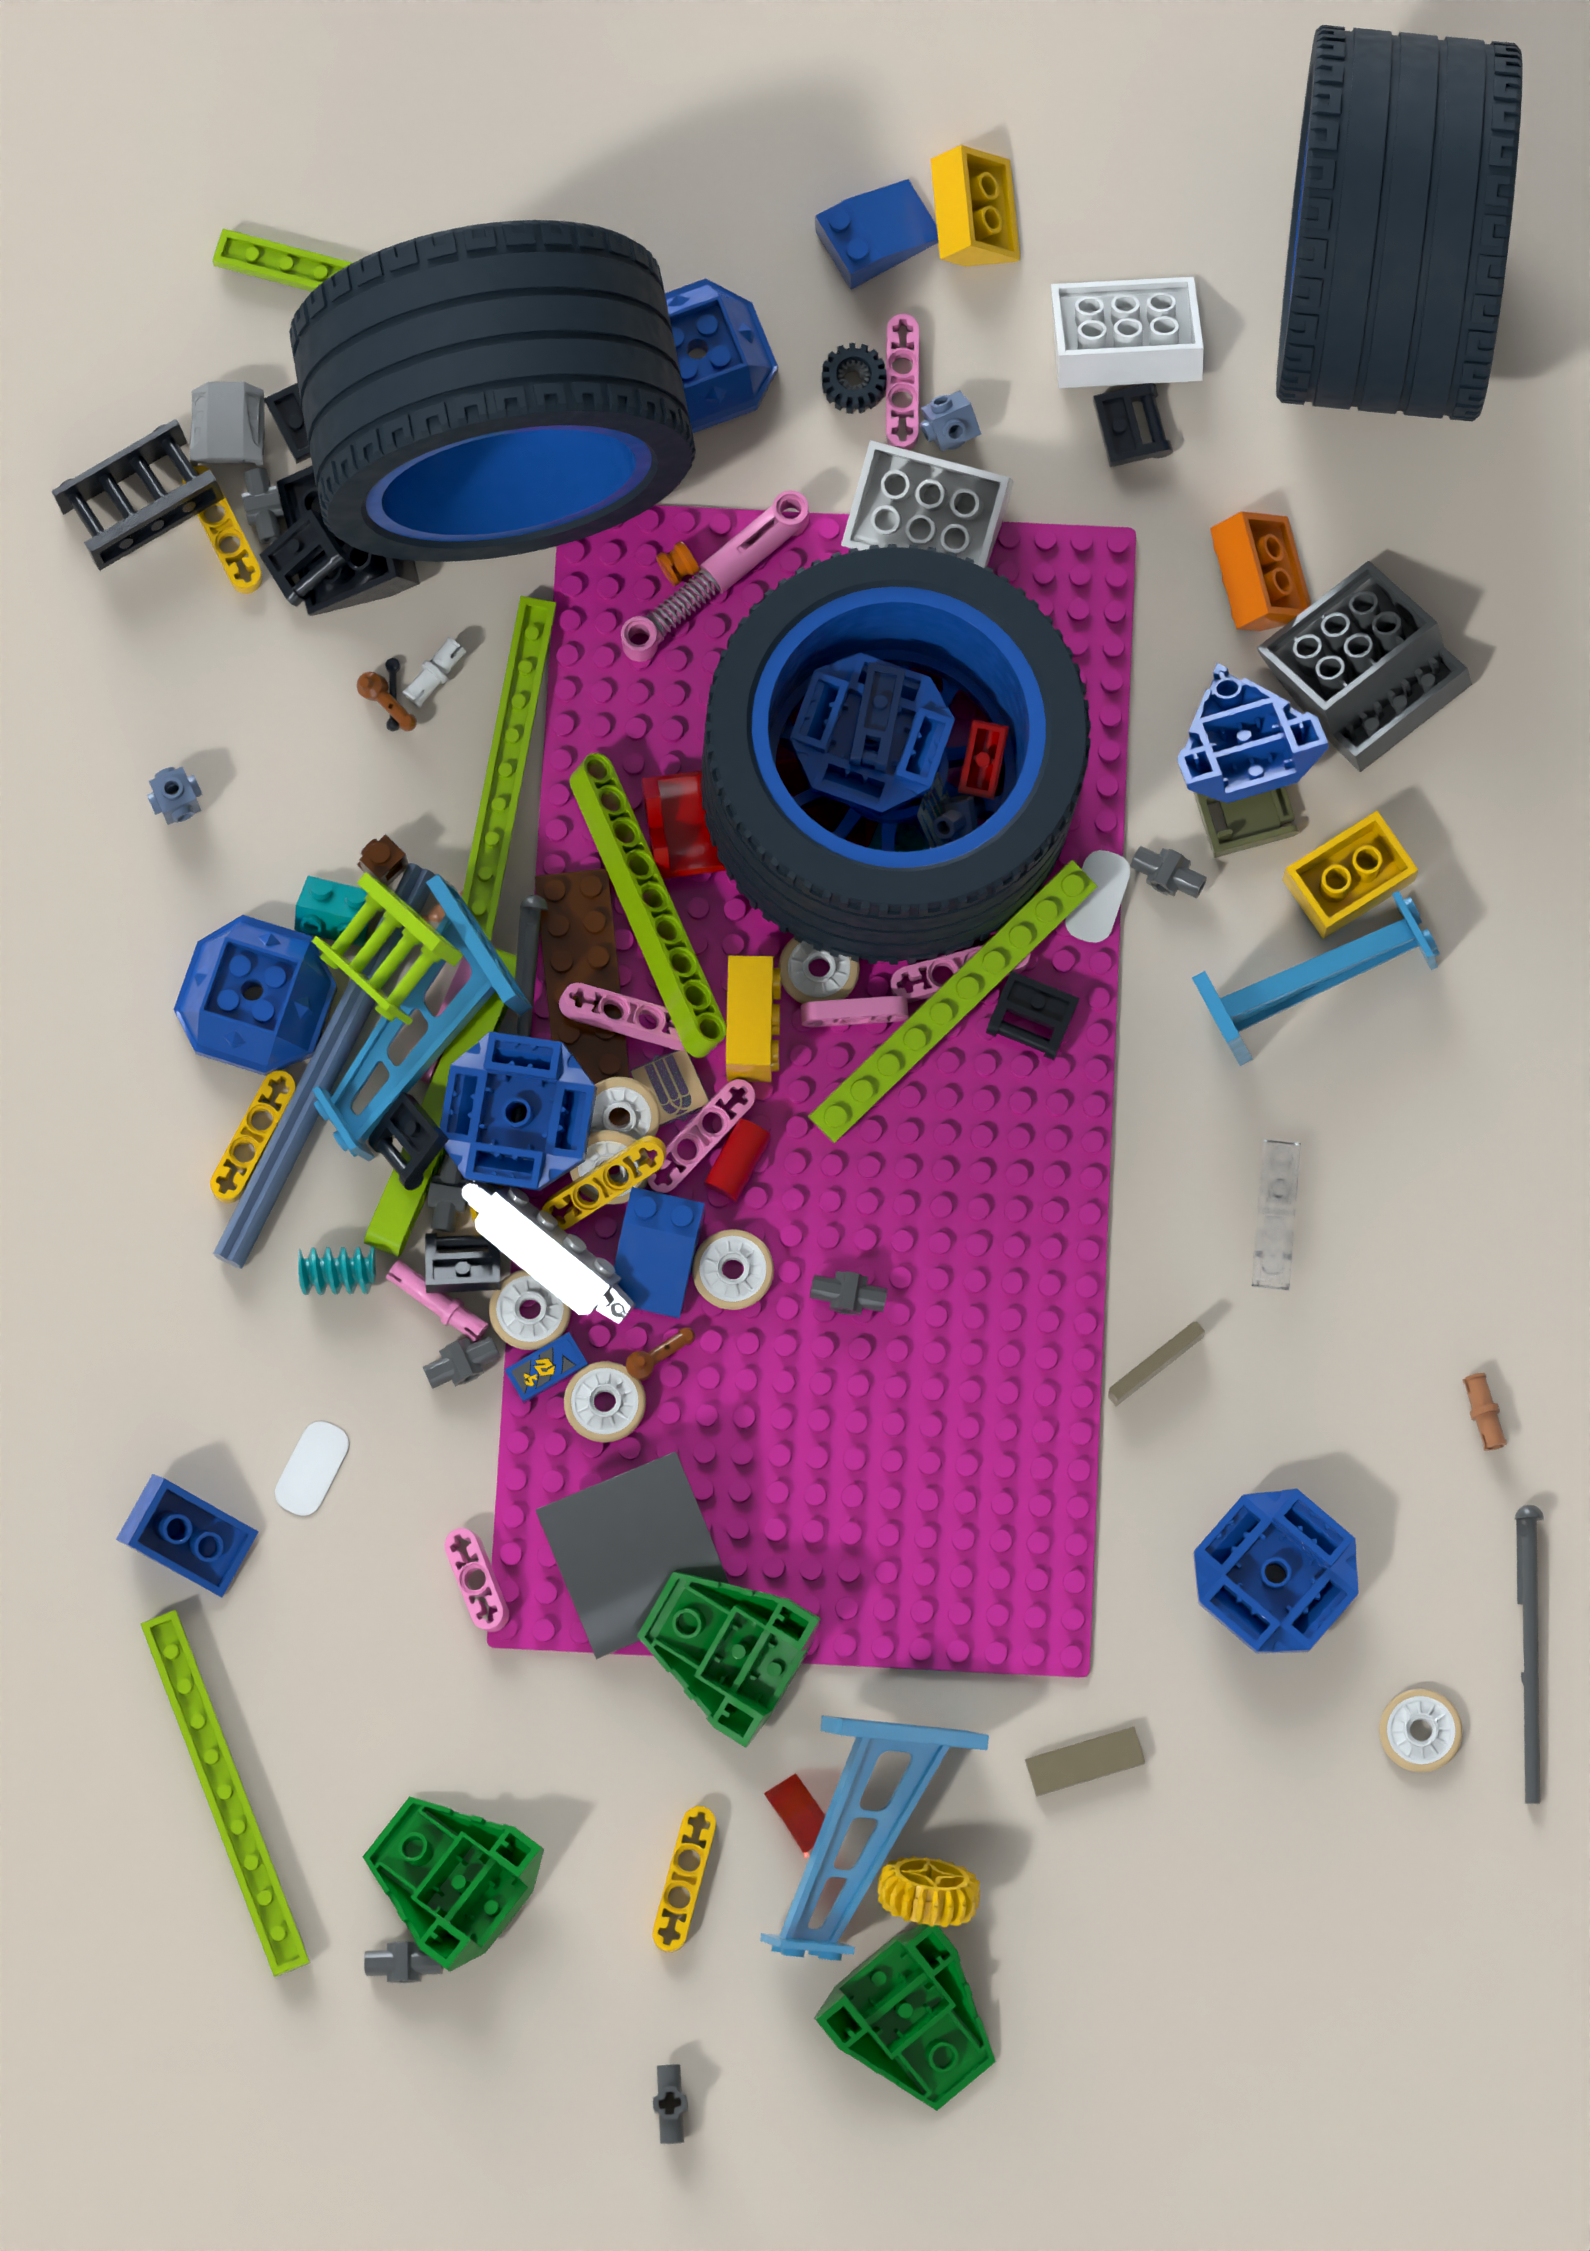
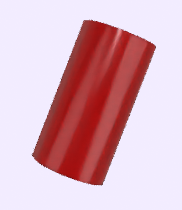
(983, 759)
(738, 1159)

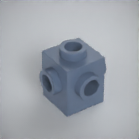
(949, 421)
(179, 805)

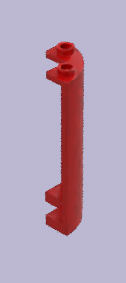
(679, 830)

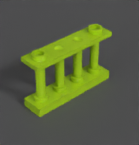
(416, 931)

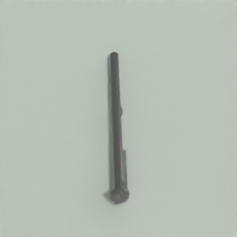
(526, 967)
(1527, 1594)

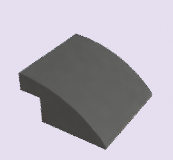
(1365, 665)
(623, 1545)

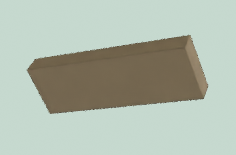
(1155, 1363)
(1085, 1761)

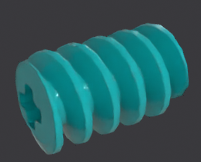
(337, 1271)

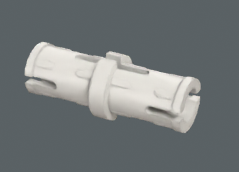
(434, 672)

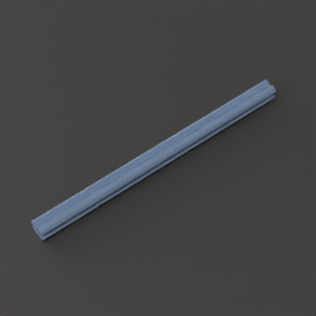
(300, 1112)

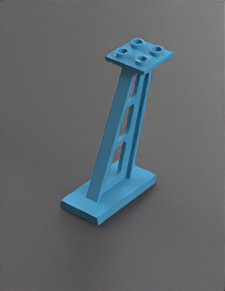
(487, 976)
(1314, 976)
(927, 1749)

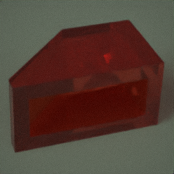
(797, 1812)

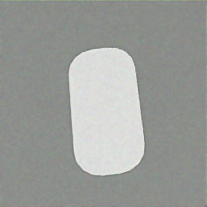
(1097, 912)
(311, 1468)

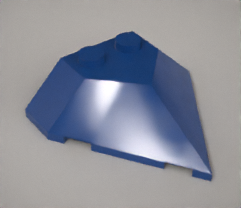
(1247, 741)

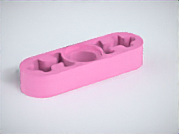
(854, 1011)
(457, 1559)

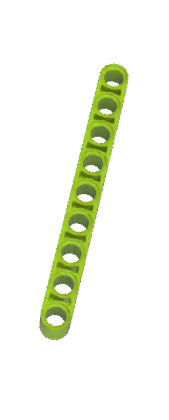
(638, 883)
(401, 1207)

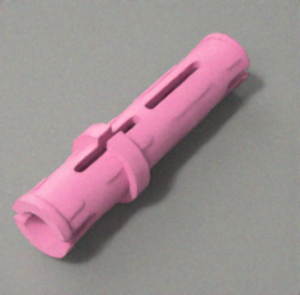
(449, 1310)

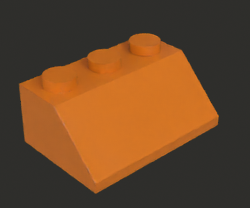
(1260, 570)

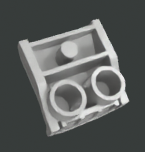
(227, 423)

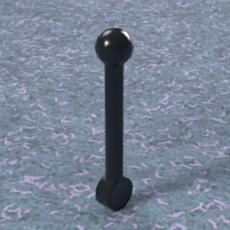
(392, 666)

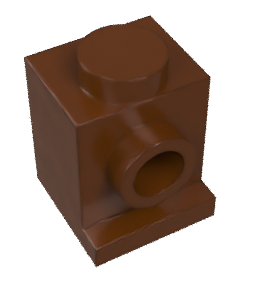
(383, 860)

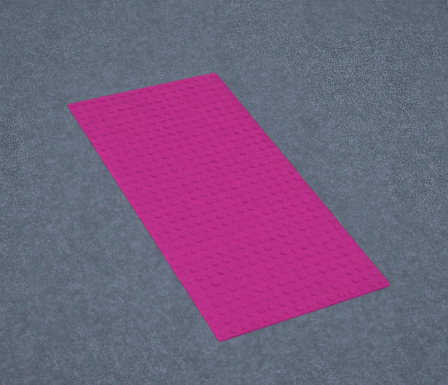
(906, 1463)

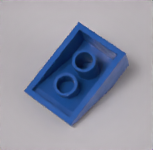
(876, 231)
(658, 1250)
(187, 1535)

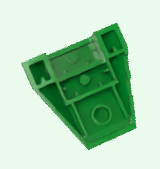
(729, 1648)
(453, 1877)
(911, 2017)

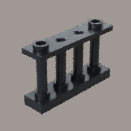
(154, 519)

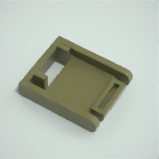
(1248, 821)

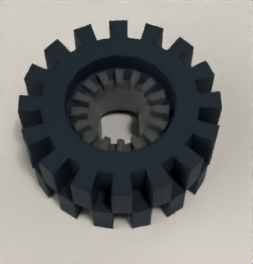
(870, 370)

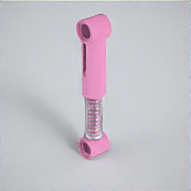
(718, 573)

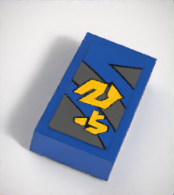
(546, 1367)

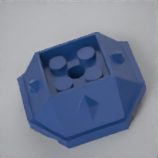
(738, 356)
(827, 729)
(261, 1032)
(493, 1081)
(1283, 1532)

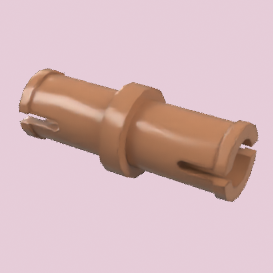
(1484, 1412)

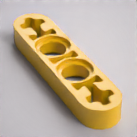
(229, 527)
(248, 1134)
(601, 1180)
(680, 1878)

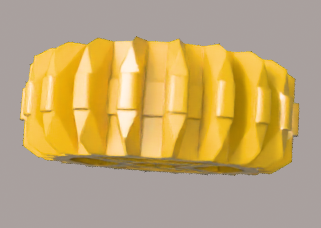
(928, 1891)

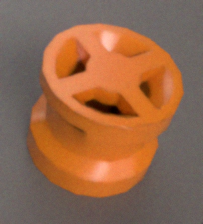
(677, 563)

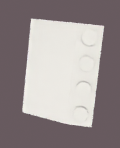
(1127, 332)
(927, 504)

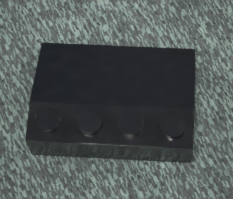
(362, 578)

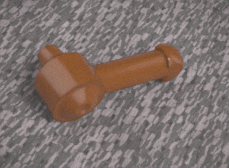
(375, 688)
(641, 1364)

